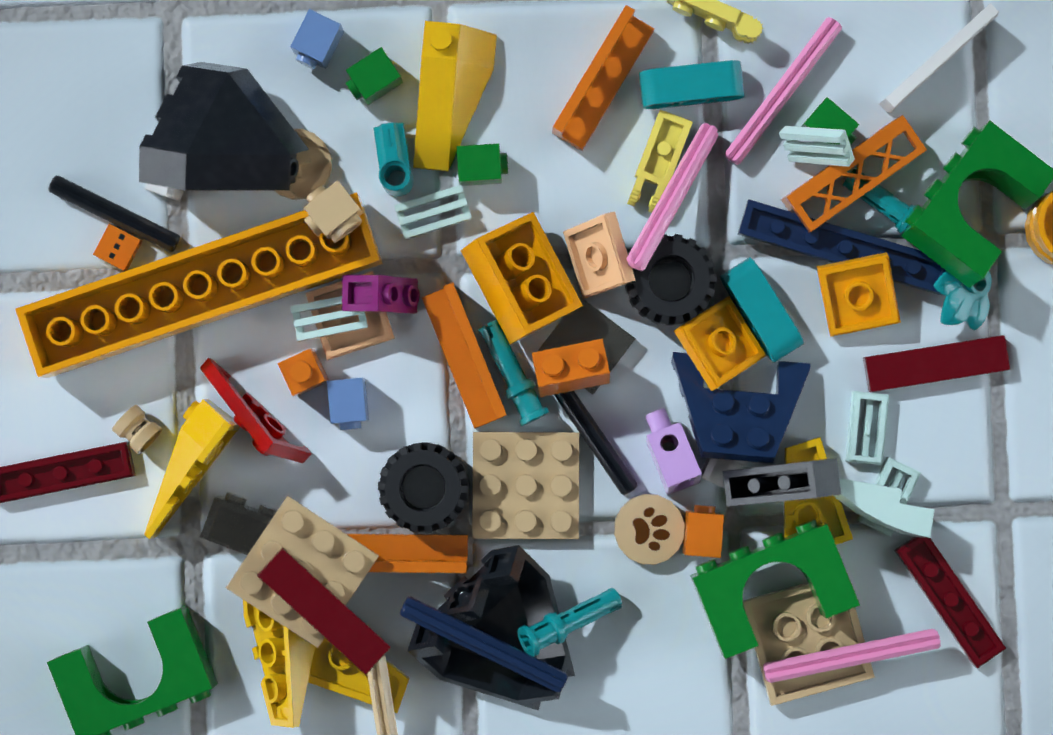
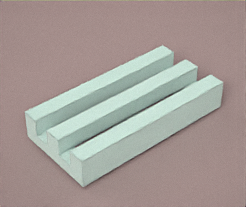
(819, 150)
(461, 203)
(299, 323)
(853, 427)
(906, 492)

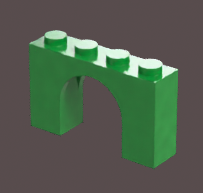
(939, 225)
(722, 584)
(97, 709)

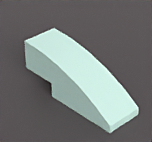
(883, 507)

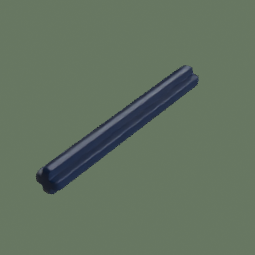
(483, 644)

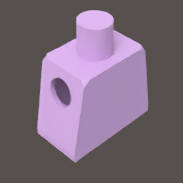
(677, 467)

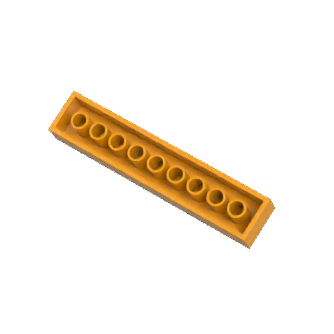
(189, 290)

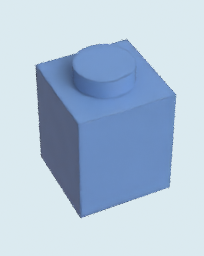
(316, 40)
(348, 402)

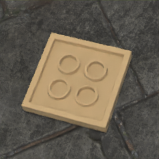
(525, 485)
(319, 547)
(791, 626)

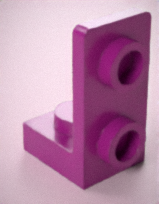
(380, 294)

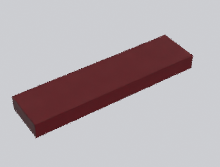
(936, 363)
(66, 471)
(950, 600)
(323, 611)

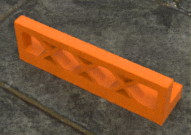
(602, 79)
(831, 173)
(464, 356)
(417, 552)

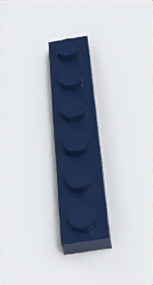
(836, 244)

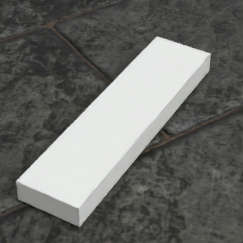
(939, 58)

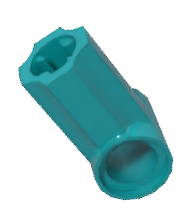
(393, 156)

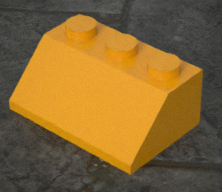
(521, 277)

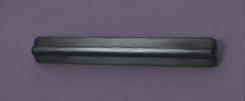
(114, 213)
(597, 441)

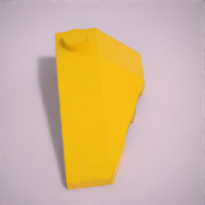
(452, 79)
(196, 448)
(285, 664)

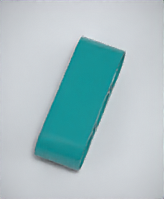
(691, 84)
(762, 309)

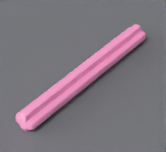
(783, 90)
(672, 197)
(851, 655)

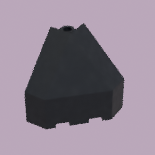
(219, 135)
(496, 600)

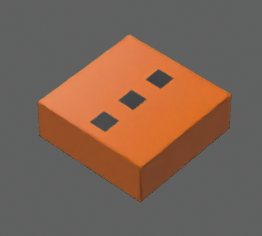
(117, 247)

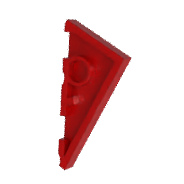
(253, 417)

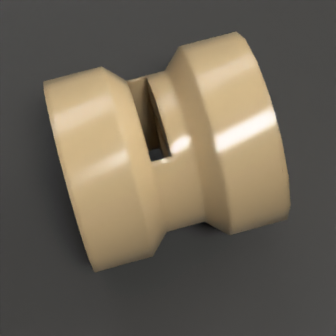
(137, 429)

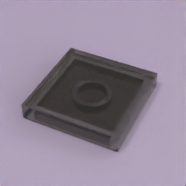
(588, 325)

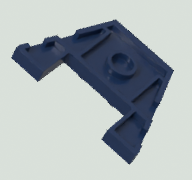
(739, 422)

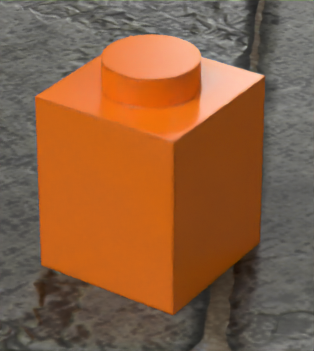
(303, 372)
(703, 532)

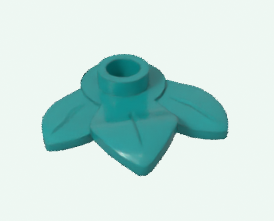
(963, 302)

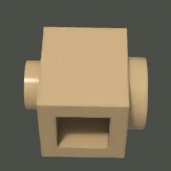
(332, 212)

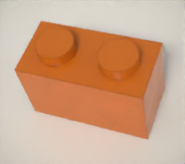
(571, 367)

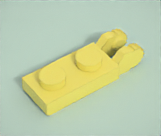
(721, 16)
(660, 155)

